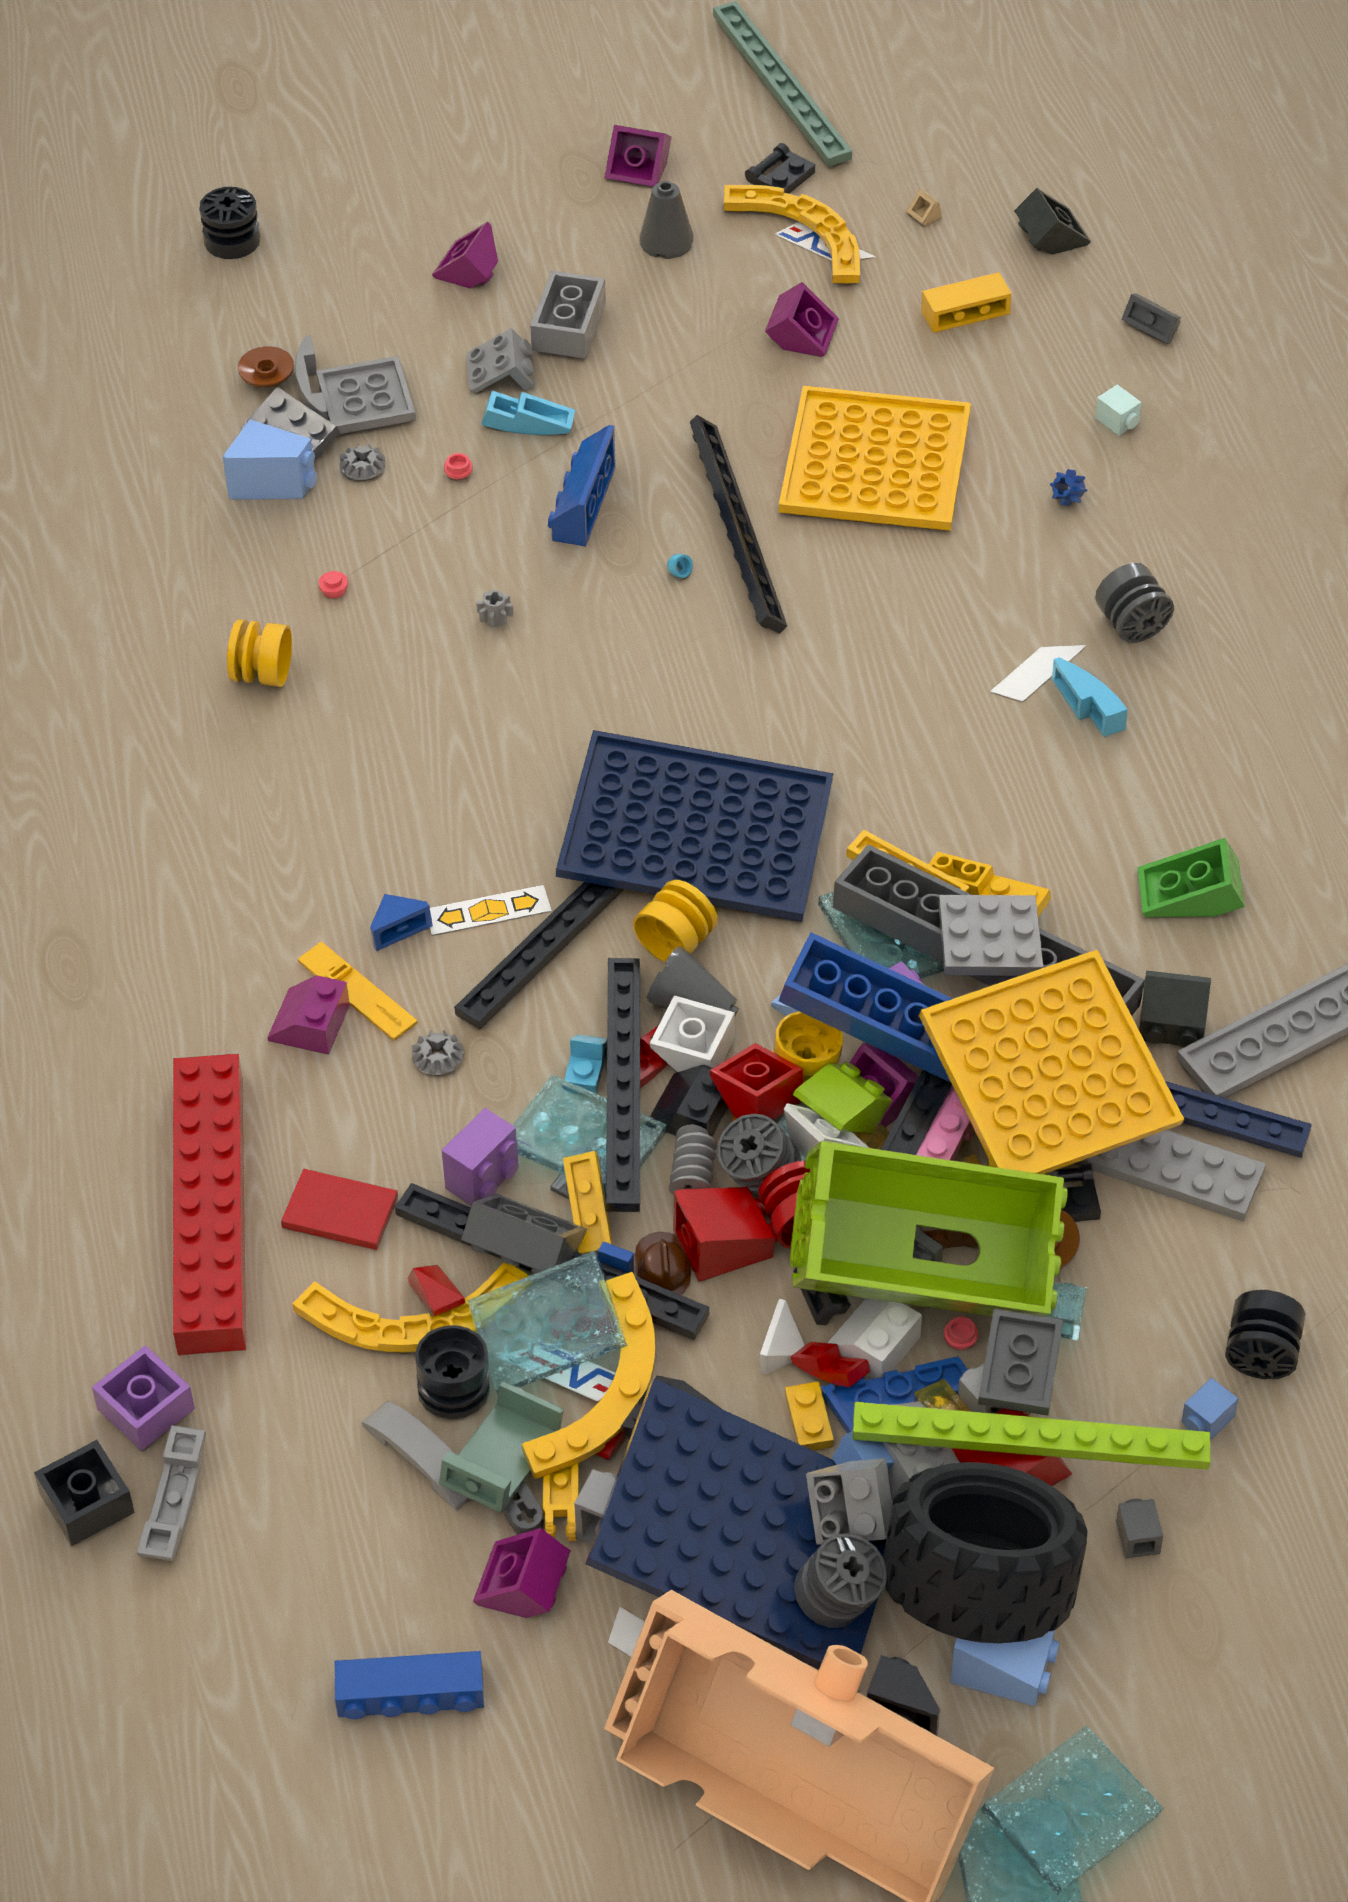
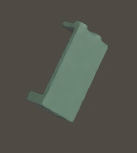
(493, 1460)

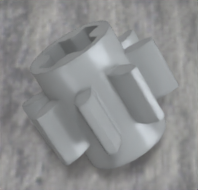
(494, 608)

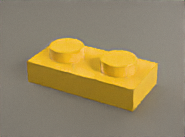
(809, 1416)

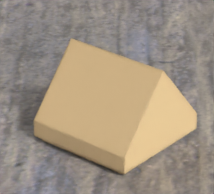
(924, 208)

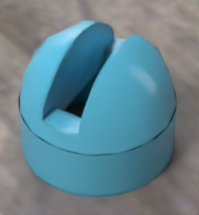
(683, 562)

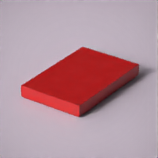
(339, 1209)

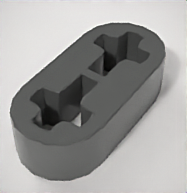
(528, 1503)

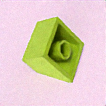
(845, 1098)

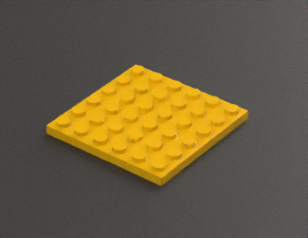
(875, 458)
(1051, 1066)

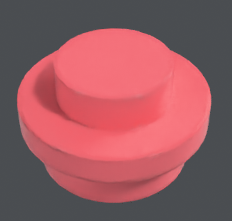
(458, 466)
(333, 584)
(961, 1333)

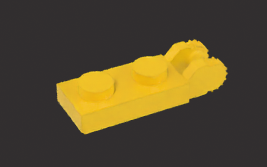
(559, 1496)

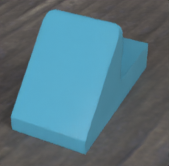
(586, 1061)

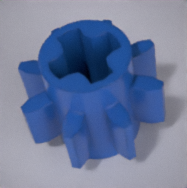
(1075, 484)

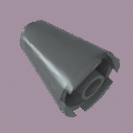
(666, 223)
(690, 980)

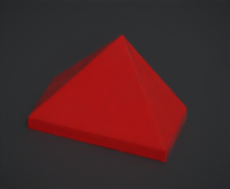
(435, 1289)

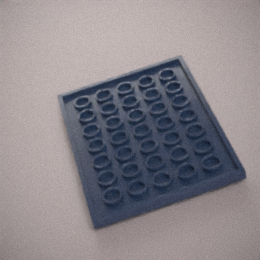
(696, 816)
(720, 1520)

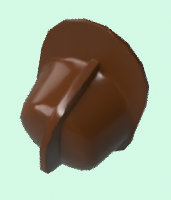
(663, 1262)

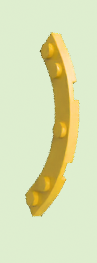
(810, 212)
(389, 1335)
(632, 1378)

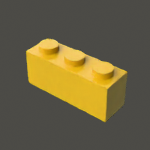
(966, 302)

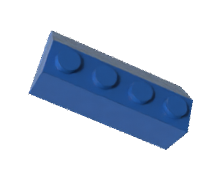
(584, 489)

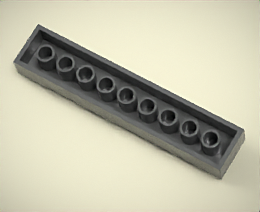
(906, 907)

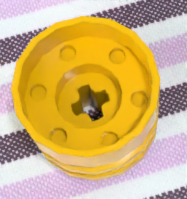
(259, 652)
(675, 918)
(807, 1043)

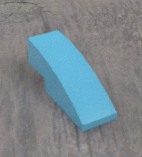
(527, 415)
(1089, 697)

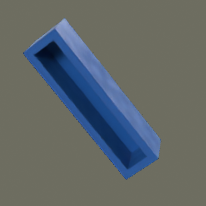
(409, 1684)

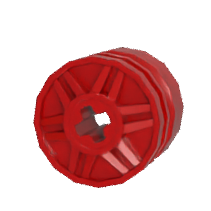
(779, 1198)

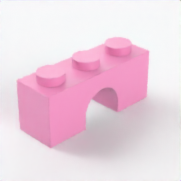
(947, 1130)

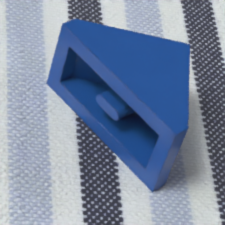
(399, 919)

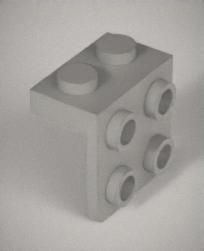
(498, 358)

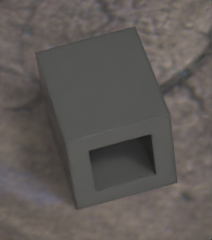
(1139, 1528)

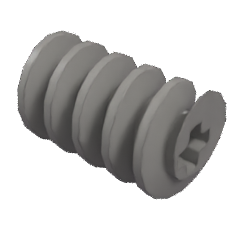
(692, 1159)

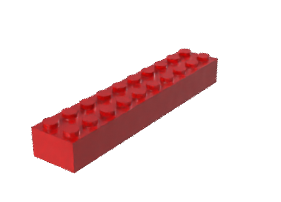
(208, 1205)

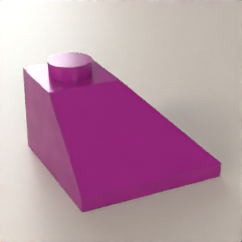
(469, 259)

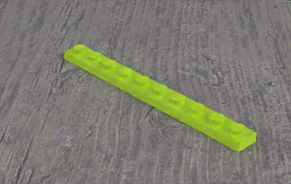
(1031, 1435)

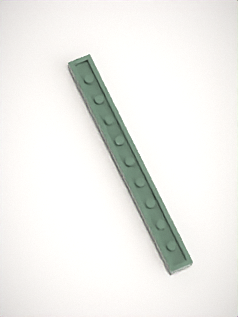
(782, 84)

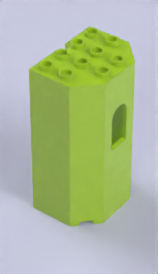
(862, 1216)

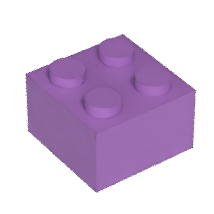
(480, 1157)
(143, 1397)

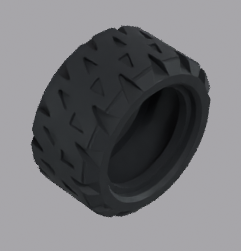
(984, 1552)

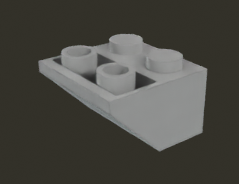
(851, 1499)

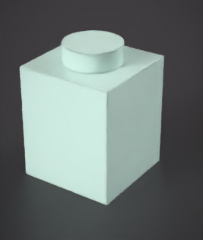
(1118, 410)

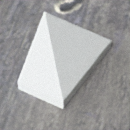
(781, 1340)

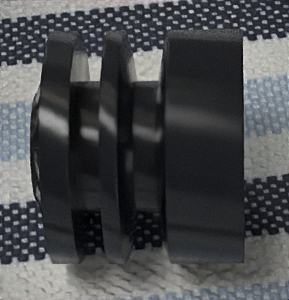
(230, 222)
(1265, 1334)
(452, 1372)

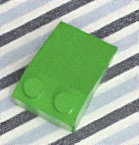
(1192, 883)

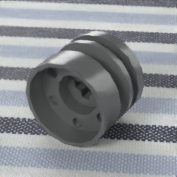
(1134, 602)
(770, 1147)
(840, 1580)

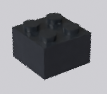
(84, 1492)

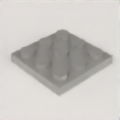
(366, 395)
(990, 934)

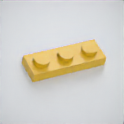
(588, 1200)

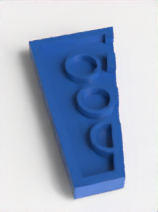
(891, 1388)

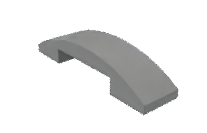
(307, 367)
(415, 1443)
(174, 1494)

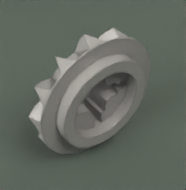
(362, 470)
(437, 1063)

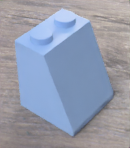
(269, 464)
(1005, 1669)

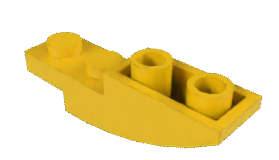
(982, 880)

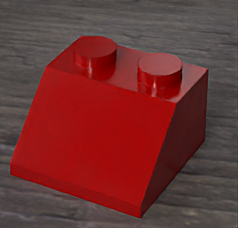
(757, 1082)

